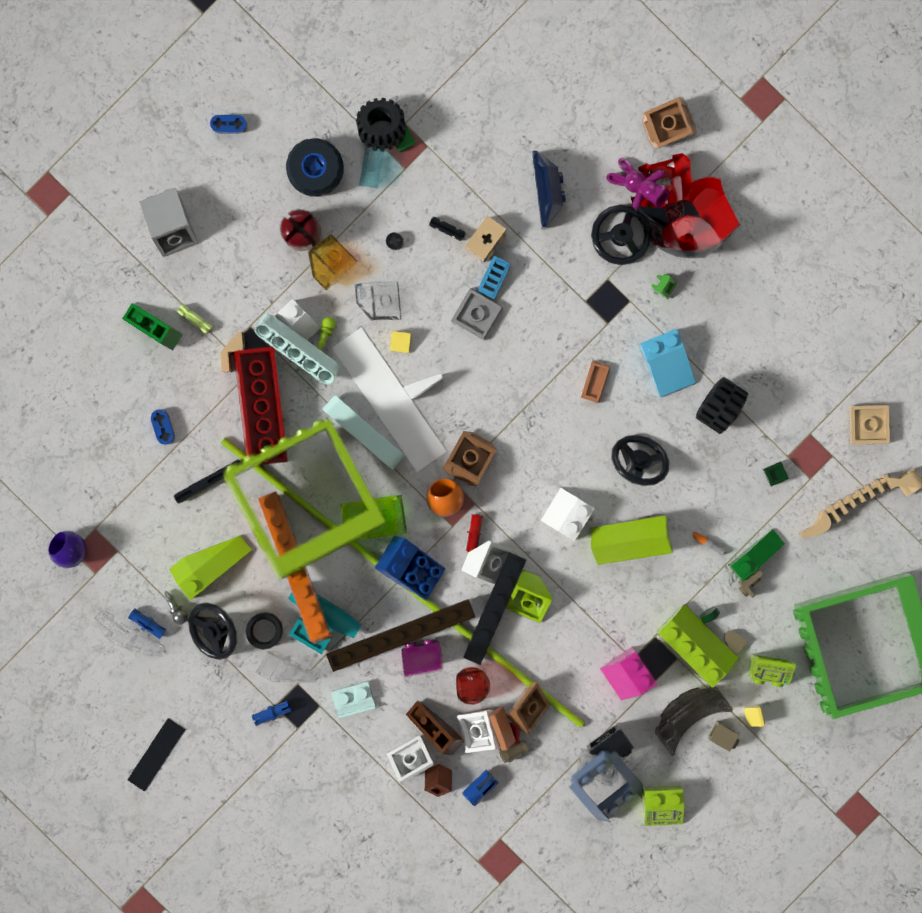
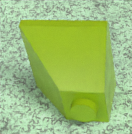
(530, 597)

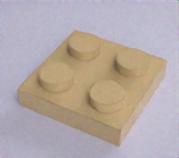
(869, 424)

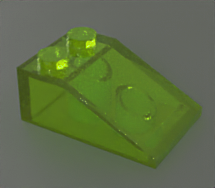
(391, 510)

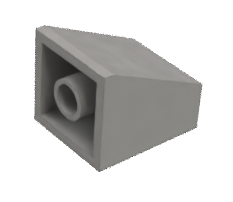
(168, 222)

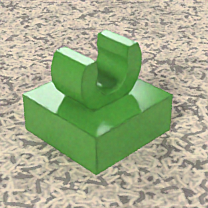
(665, 286)

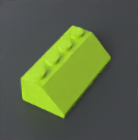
(698, 645)

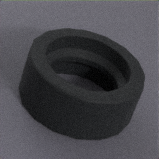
(261, 616)

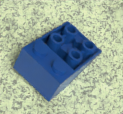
(410, 567)

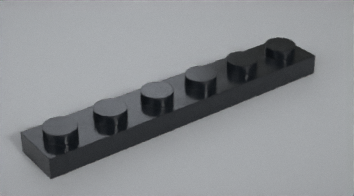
(494, 608)

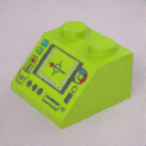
(771, 670)
(663, 805)

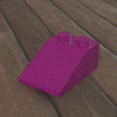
(421, 658)

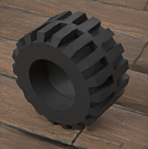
(381, 111)

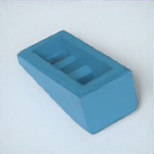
(506, 265)

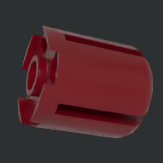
(300, 219)

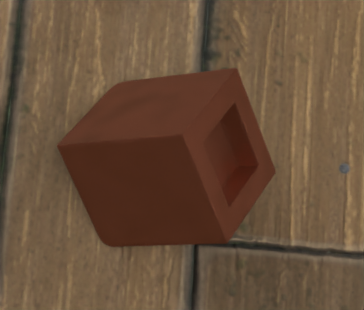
(438, 780)

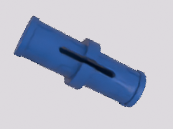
(147, 623)
(271, 713)

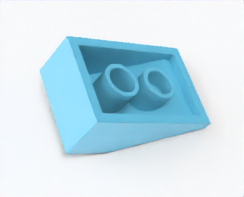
(667, 362)

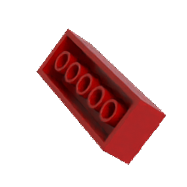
(259, 401)

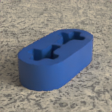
(228, 129)
(158, 428)

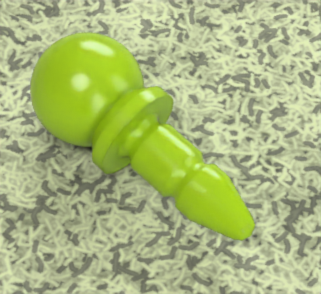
(328, 325)

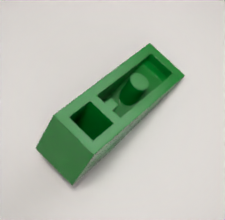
(152, 326)
(756, 555)

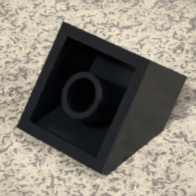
(611, 741)

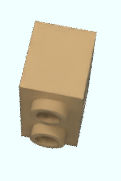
(488, 228)

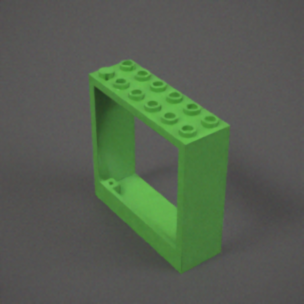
(913, 613)

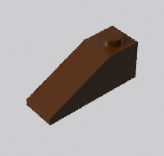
(435, 729)

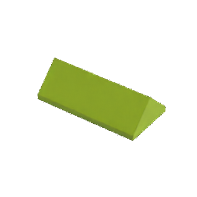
(631, 540)

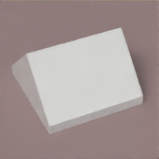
(410, 759)

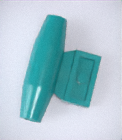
(336, 619)

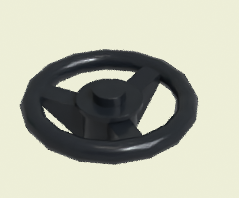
(620, 235)
(639, 461)
(214, 630)

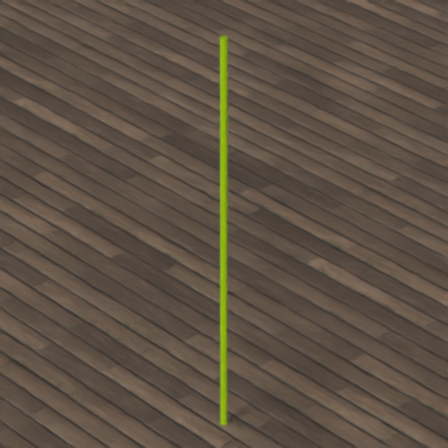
(374, 560)

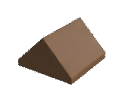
(528, 708)

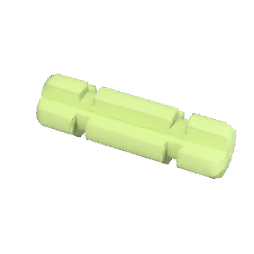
(194, 318)

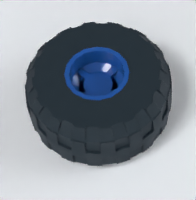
(314, 167)

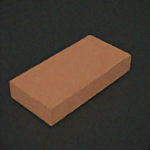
(595, 381)
(502, 728)

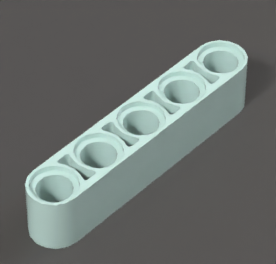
(297, 348)
(363, 432)

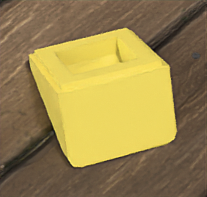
(400, 341)
(754, 716)

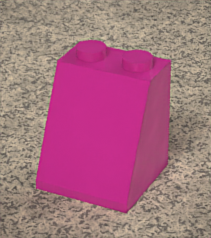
(628, 675)

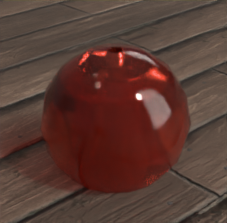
(472, 685)

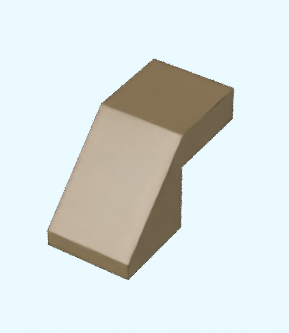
(235, 344)

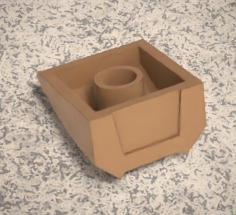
(668, 123)
(470, 458)

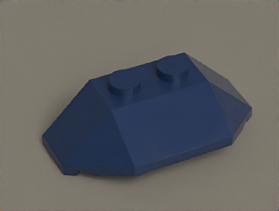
(548, 188)

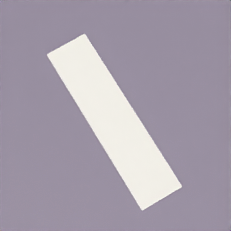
(389, 399)

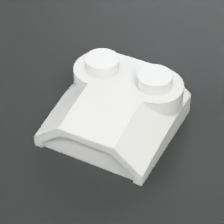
(478, 731)

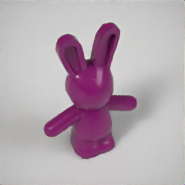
(637, 183)

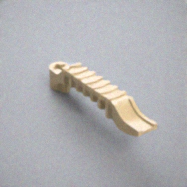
(908, 483)

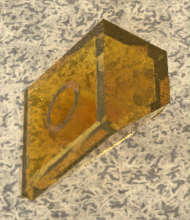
(330, 261)

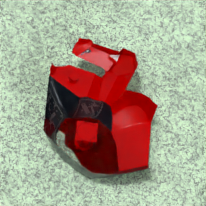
(693, 217)

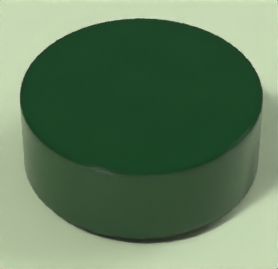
(710, 614)

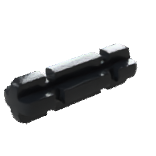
(447, 228)

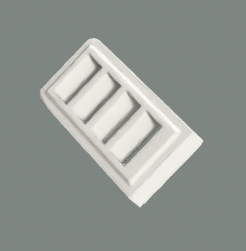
(418, 388)

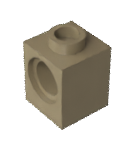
(724, 736)

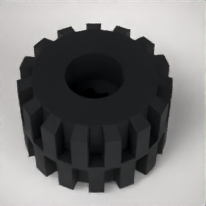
(722, 405)

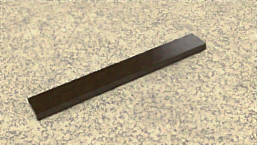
(400, 635)

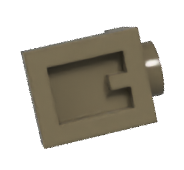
(752, 580)

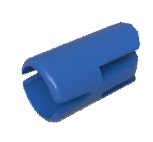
(480, 787)

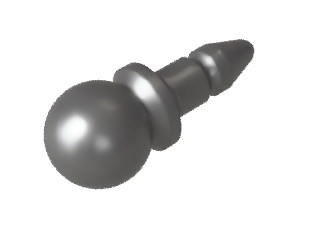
(179, 615)

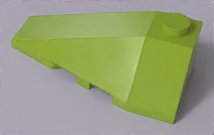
(202, 568)

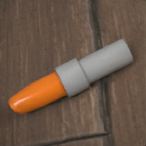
(709, 543)

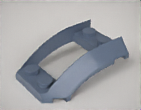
(611, 804)

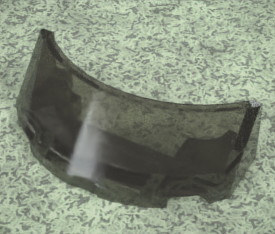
(686, 711)

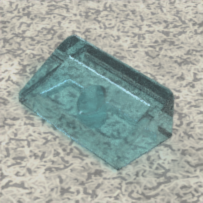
(371, 168)

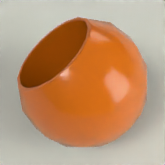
(445, 497)

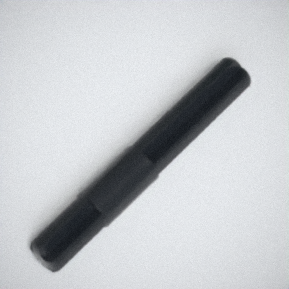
(203, 484)

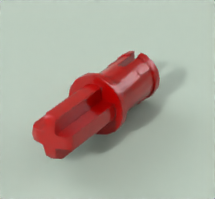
(474, 532)

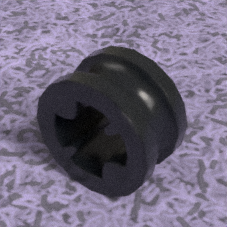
(391, 246)

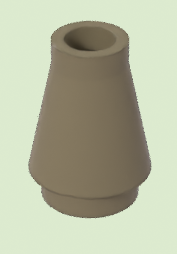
(513, 752)

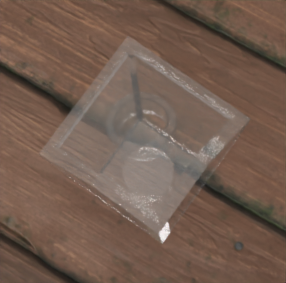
(379, 300)

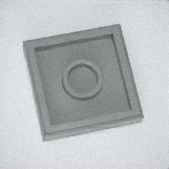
(476, 314)

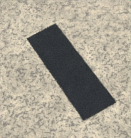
(156, 754)

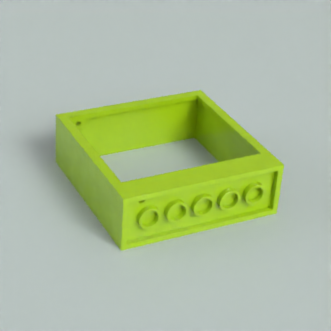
(326, 542)

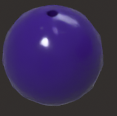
(67, 549)

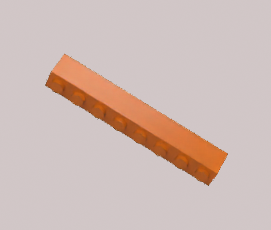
(299, 581)

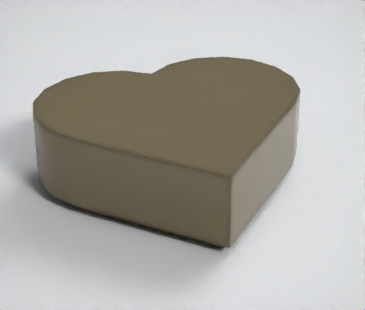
(734, 641)

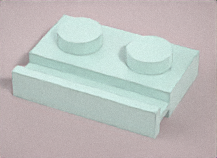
(353, 699)

